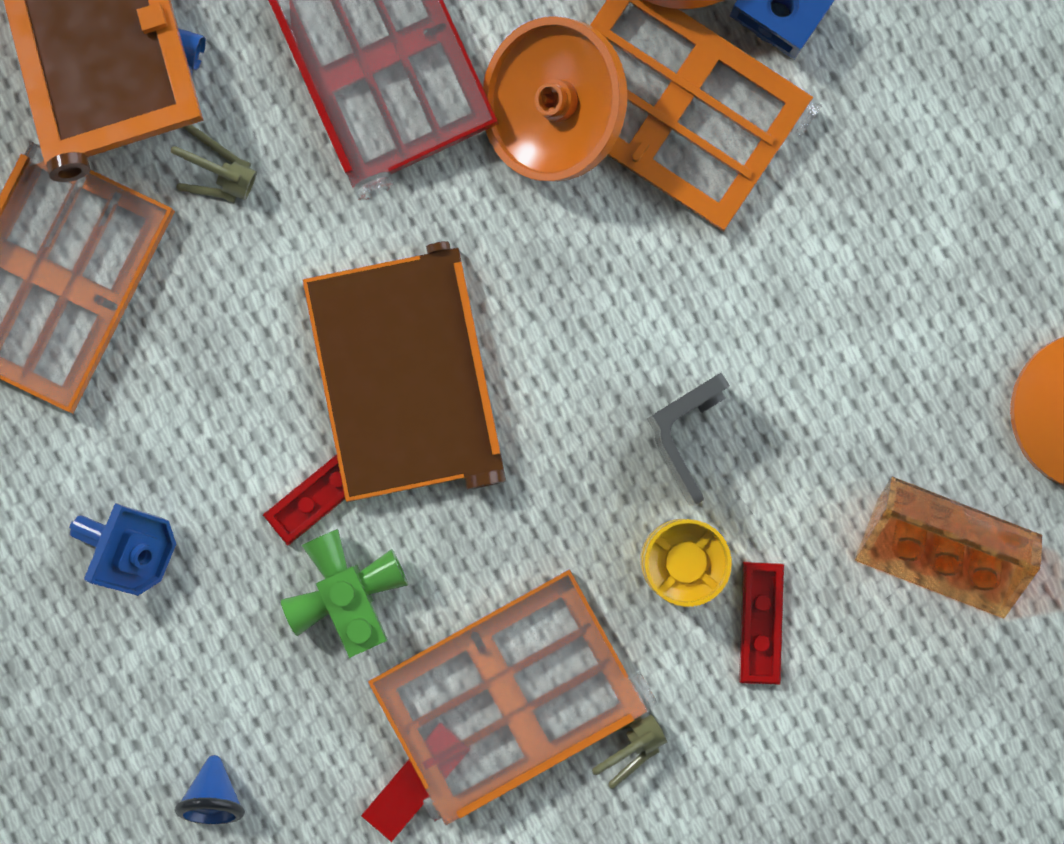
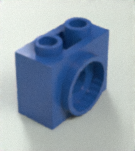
(785, 33)

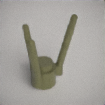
(234, 178)
(644, 740)

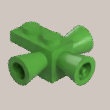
(344, 594)

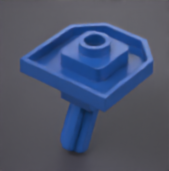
(129, 549)

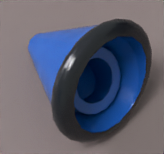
(210, 796)

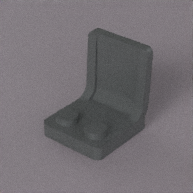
(703, 398)

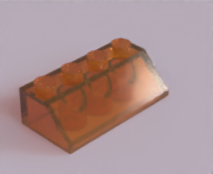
(950, 547)

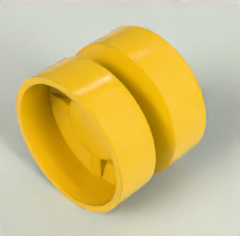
(686, 562)

